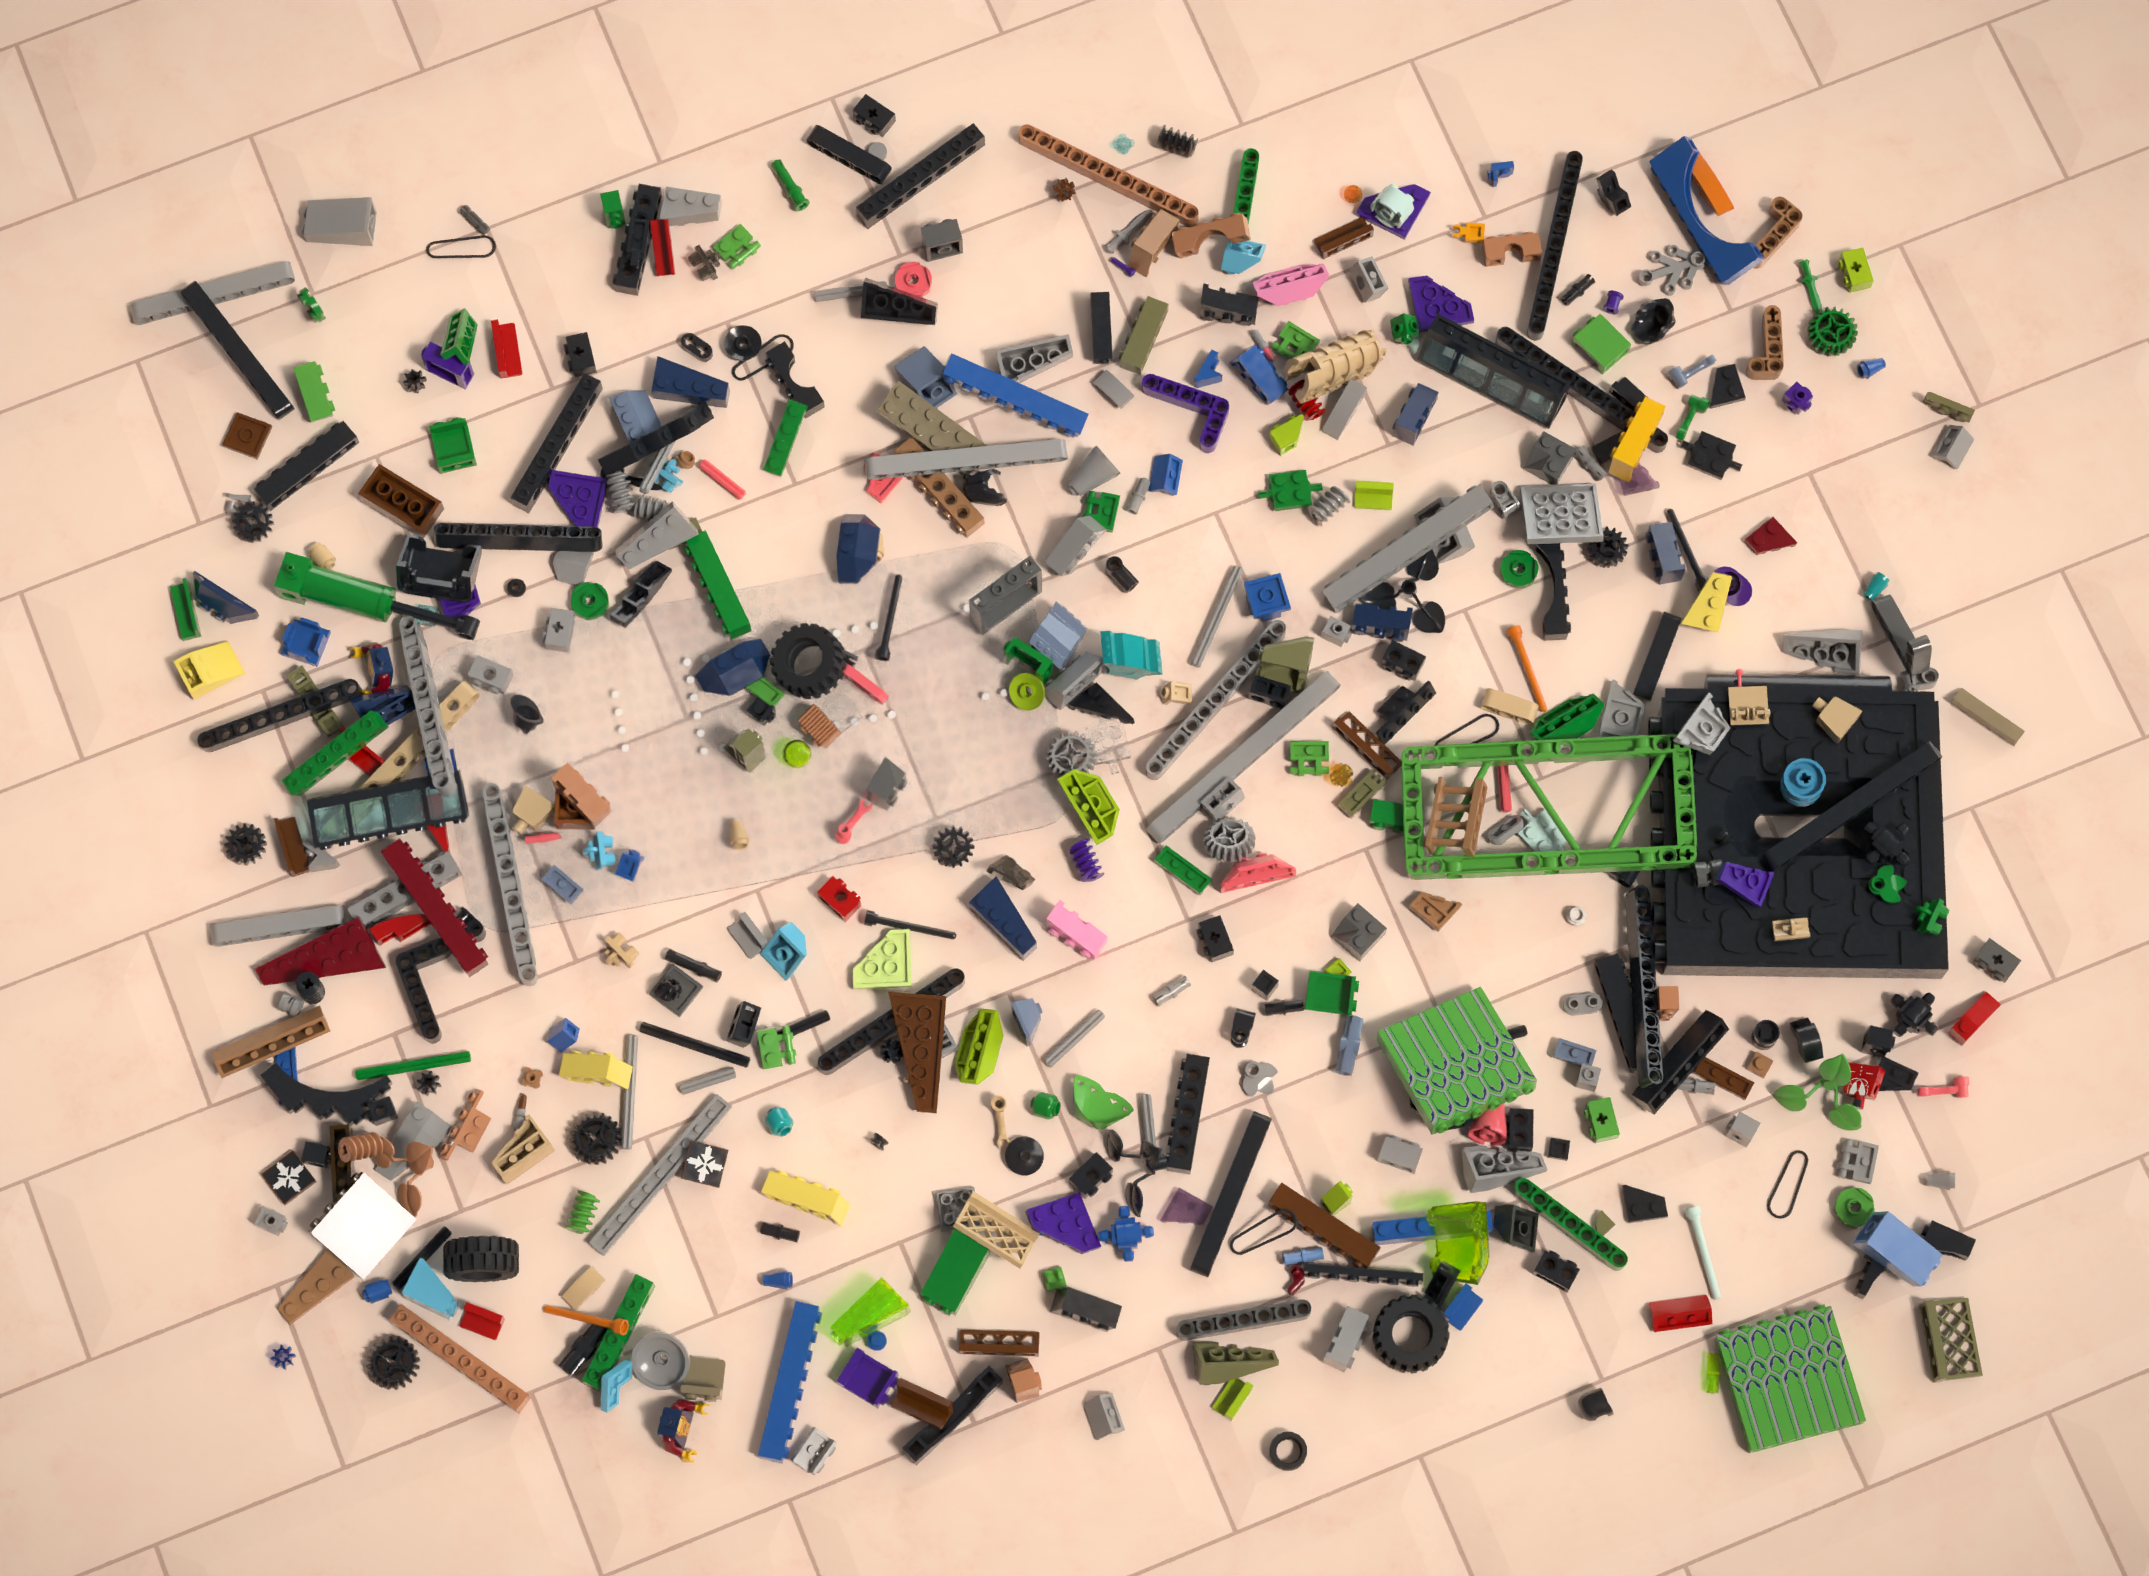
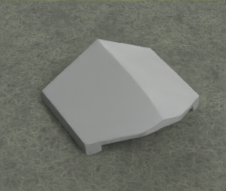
(572, 566)

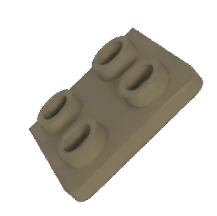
(704, 1379)

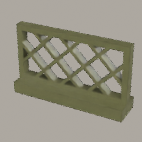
(1934, 1339)

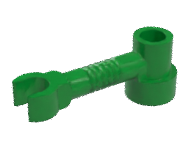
(1697, 404)

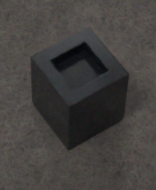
(1265, 985)

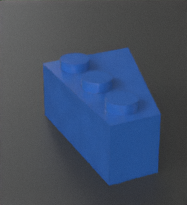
(1260, 374)

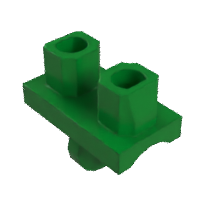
(1929, 914)

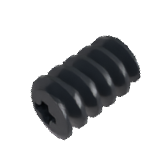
(1177, 141)
(310, 988)

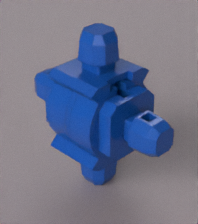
(1126, 1233)

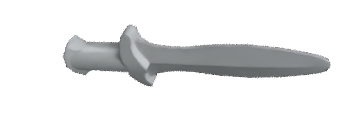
(1123, 236)

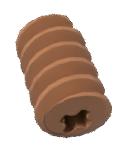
(360, 1147)

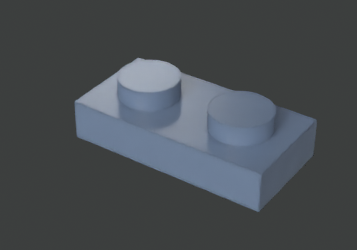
(562, 884)
(1574, 1053)

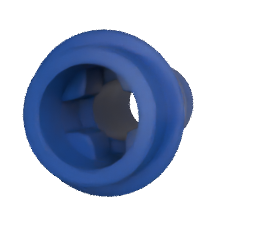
(1870, 367)
(779, 1280)

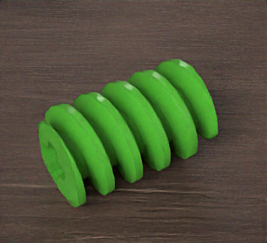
(582, 1212)

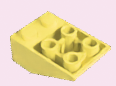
(209, 668)

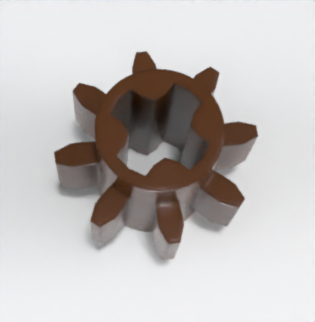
(1064, 194)

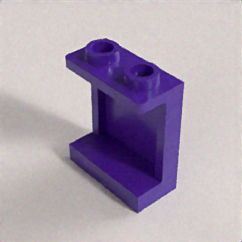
(868, 1378)

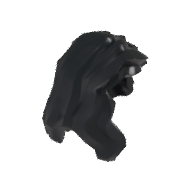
(1653, 320)
(977, 489)

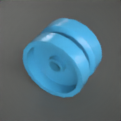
(1793, 781)

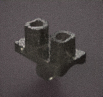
(708, 270)

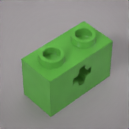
(1603, 1109)

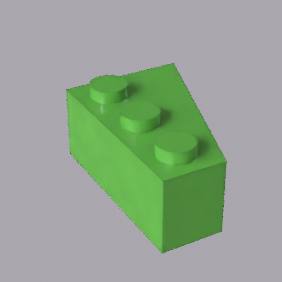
(314, 391)

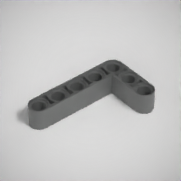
(1912, 651)

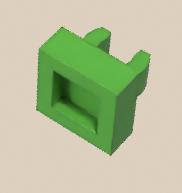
(1054, 1279)

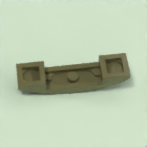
(304, 685)

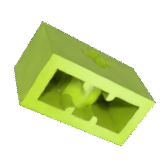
(1857, 261)

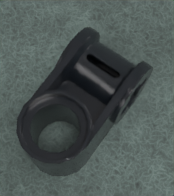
(471, 923)
(1242, 1025)

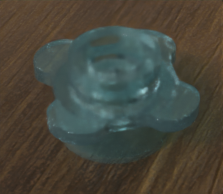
(1124, 149)

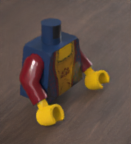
(378, 665)
(675, 1427)

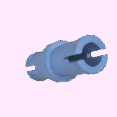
(1303, 1256)

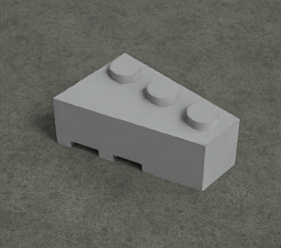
(690, 206)

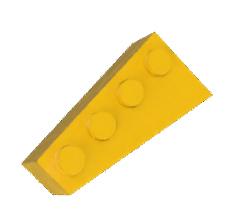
(1636, 438)

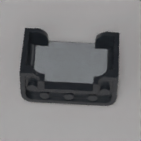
(437, 572)

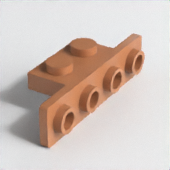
(468, 1128)

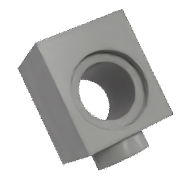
(1588, 1077)

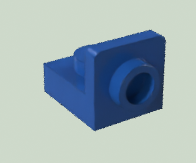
(1501, 169)
(629, 864)

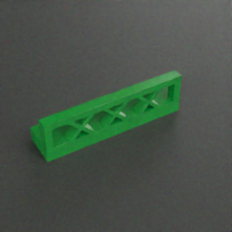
(459, 336)

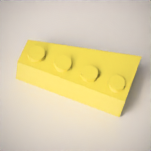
(806, 1196)

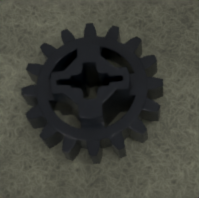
(256, 514)
(1611, 540)
(945, 846)
(243, 852)

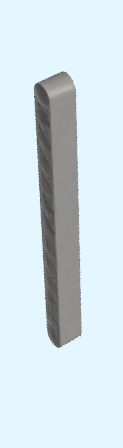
(1244, 755)

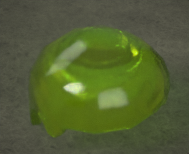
(796, 754)

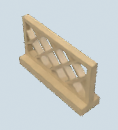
(1000, 1222)

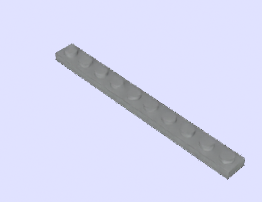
(659, 1176)

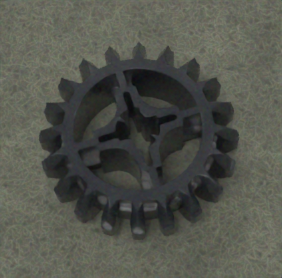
(592, 1145)
(407, 1371)

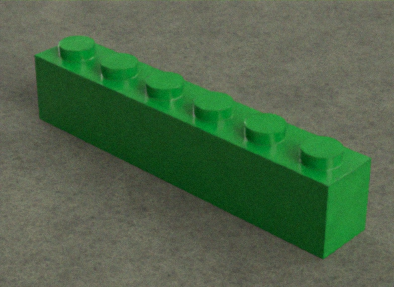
(718, 585)

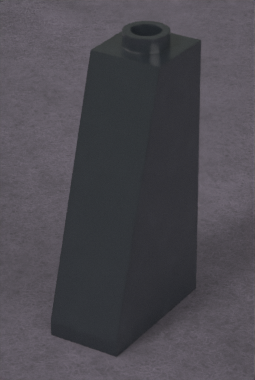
(1101, 327)

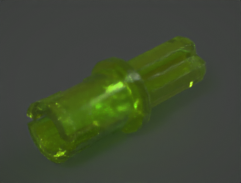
(1712, 1373)

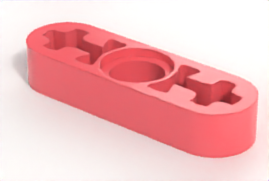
(865, 684)

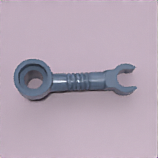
(1680, 377)

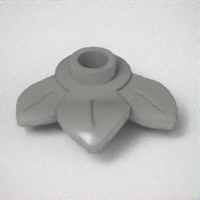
(1260, 1080)

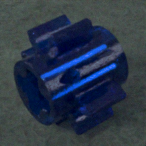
(287, 1360)

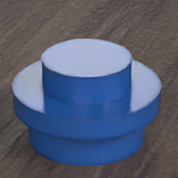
(876, 1340)

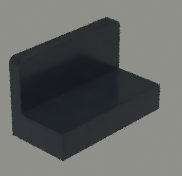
(1627, 393)

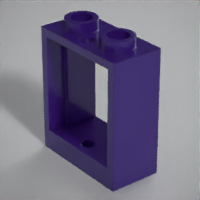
(450, 369)

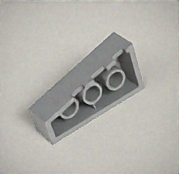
(1033, 358)
(656, 536)

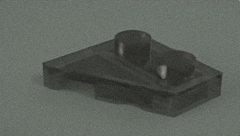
(1012, 872)

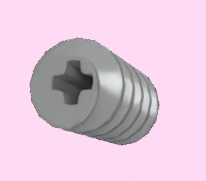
(620, 492)
(1326, 504)
(648, 508)

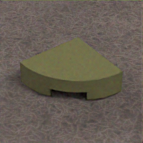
(1603, 1223)

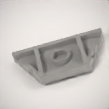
(1622, 713)
(1703, 728)

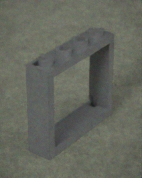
(1005, 595)

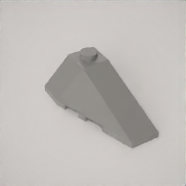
(1827, 648)
(1492, 1168)

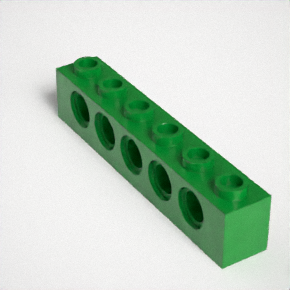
(335, 753)
(614, 1344)

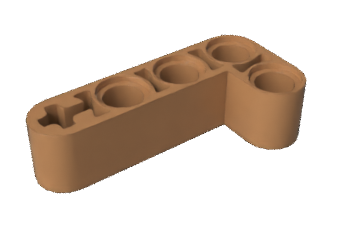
(1783, 223)
(1769, 342)

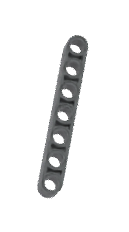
(1236, 1326)

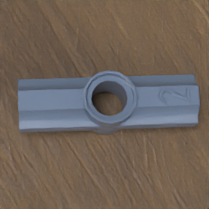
(1349, 1045)

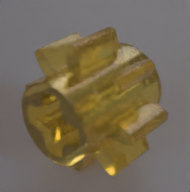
(1341, 775)

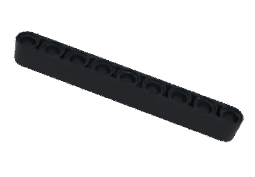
(237, 350)
(519, 537)
(270, 715)
(880, 1023)
(1230, 1194)

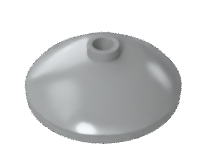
(652, 1368)

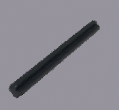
(694, 1044)

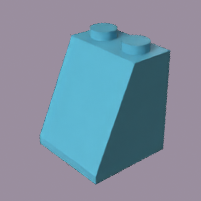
(429, 1292)

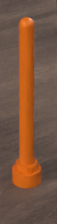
(1515, 634)
(619, 1325)

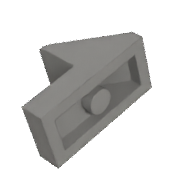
(322, 860)

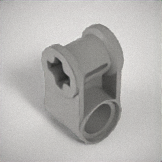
(1506, 502)
(1918, 681)

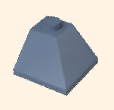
(1027, 1017)

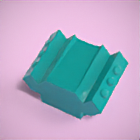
(1130, 655)

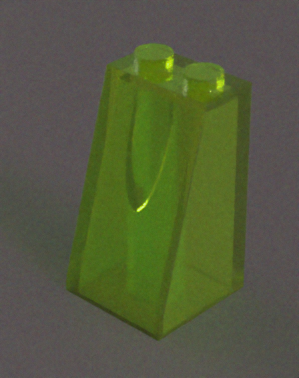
(870, 1313)

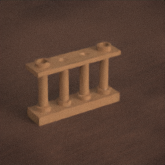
(1471, 826)

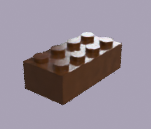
(401, 501)

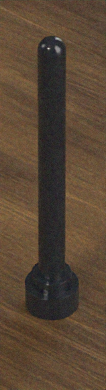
(1700, 578)
(883, 652)
(873, 919)

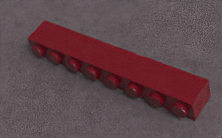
(435, 908)

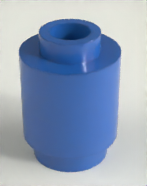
(377, 1291)

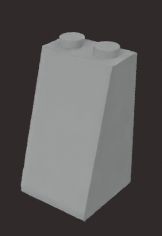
(340, 221)

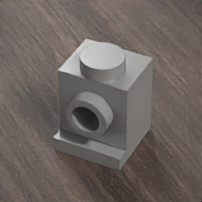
(277, 1227)

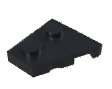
(1726, 387)
(1896, 1076)
(1643, 1205)

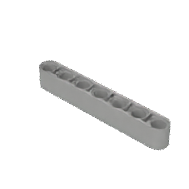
(276, 925)

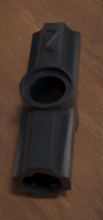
(583, 1349)

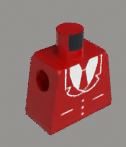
(1864, 1083)

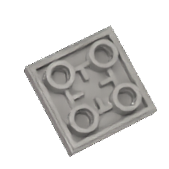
(950, 1205)

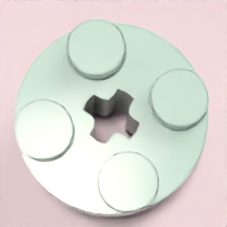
(1392, 206)

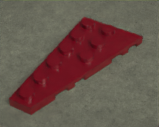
(335, 952)

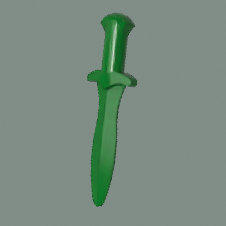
(1809, 280)

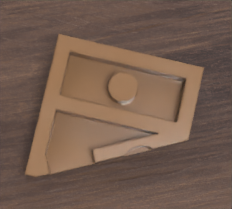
(1434, 910)

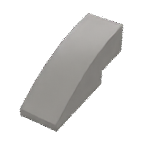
(1344, 409)

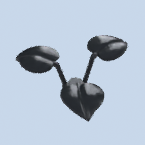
(1431, 616)
(1151, 1162)

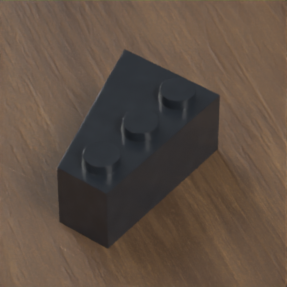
(1086, 1308)

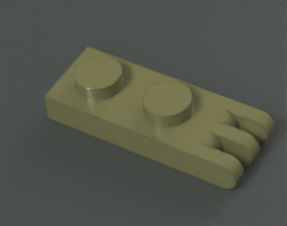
(1948, 407)
(1361, 794)

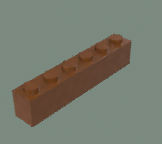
(1324, 1226)

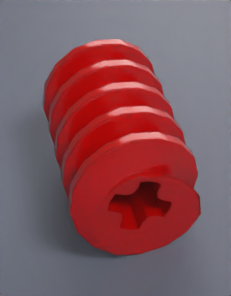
(1310, 408)

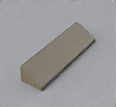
(1987, 716)

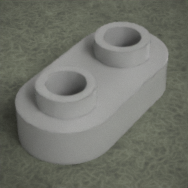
(1505, 830)
(1583, 1004)

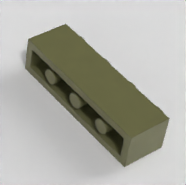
(1143, 335)

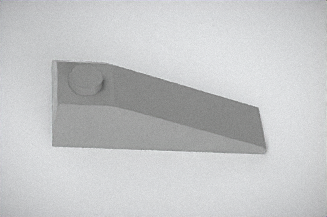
(419, 1126)

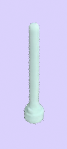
(1694, 1216)

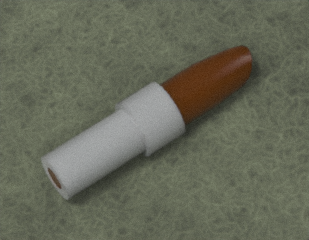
(520, 1112)

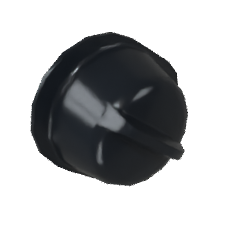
(526, 713)

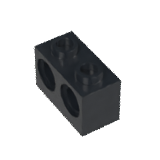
(1406, 656)
(1269, 692)
(743, 1024)
(1524, 1130)
(1554, 1275)

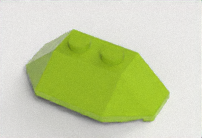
(1091, 803)
(979, 1047)

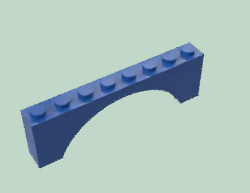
(1675, 170)

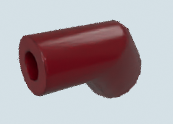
(1297, 1279)

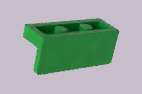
(185, 610)

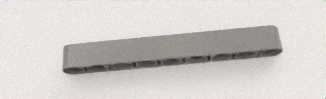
(218, 291)

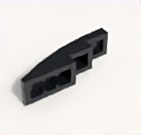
(641, 594)

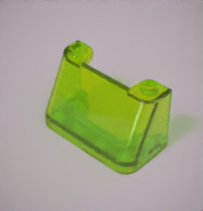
(1461, 1238)

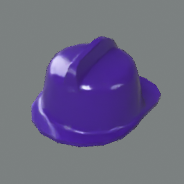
(1740, 588)

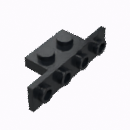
(1401, 709)

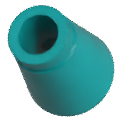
(1876, 586)

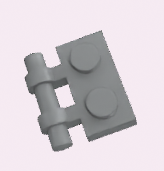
(1864, 1162)

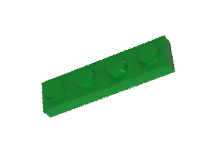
(785, 437)

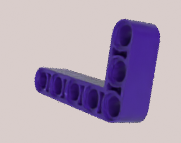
(1192, 404)

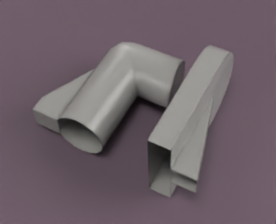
(230, 509)

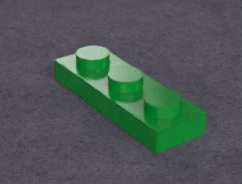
(1183, 870)

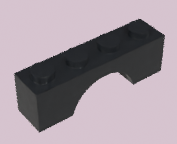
(781, 360)

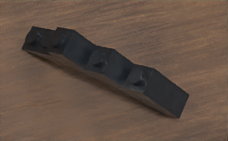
(656, 439)
(323, 1103)
(1941, 1237)

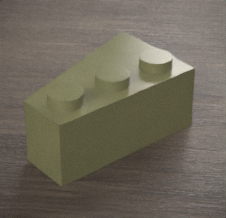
(746, 749)

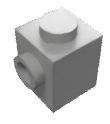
(1336, 632)

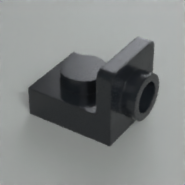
(761, 711)

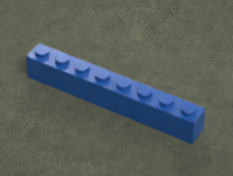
(1014, 395)
(789, 1382)

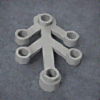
(1674, 267)

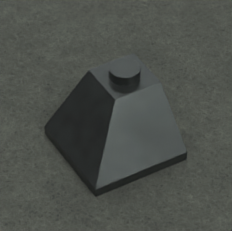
(1517, 1226)

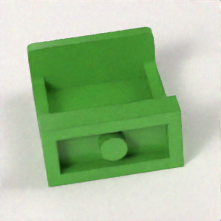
(1602, 342)

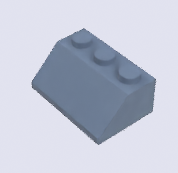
(635, 413)

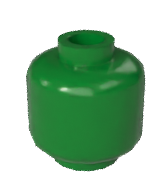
(1045, 1105)

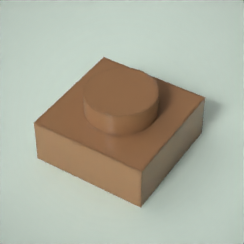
(1760, 1065)

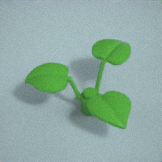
(1834, 1073)

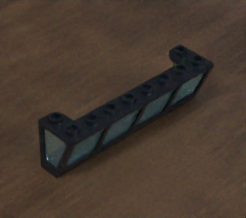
(1493, 371)
(384, 810)

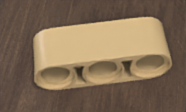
(1509, 706)

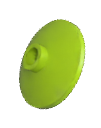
(1019, 691)

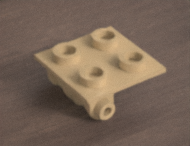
(1748, 705)

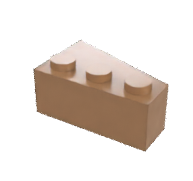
(1152, 241)

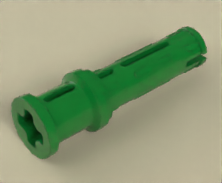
(793, 191)

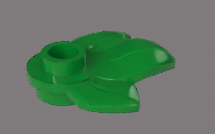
(1889, 883)

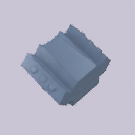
(1058, 635)

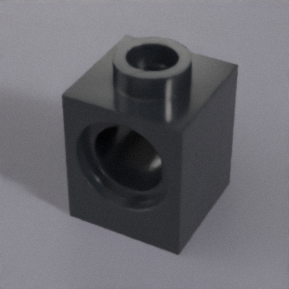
(389, 1115)
(316, 1154)

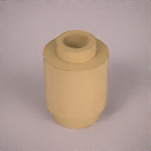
(322, 556)

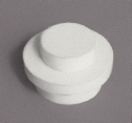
(1576, 916)

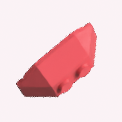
(1256, 871)

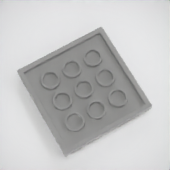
(1561, 513)

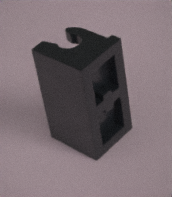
(1441, 1283)

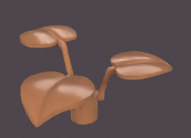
(419, 1159)

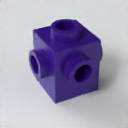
(1798, 398)

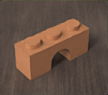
(1527, 245)

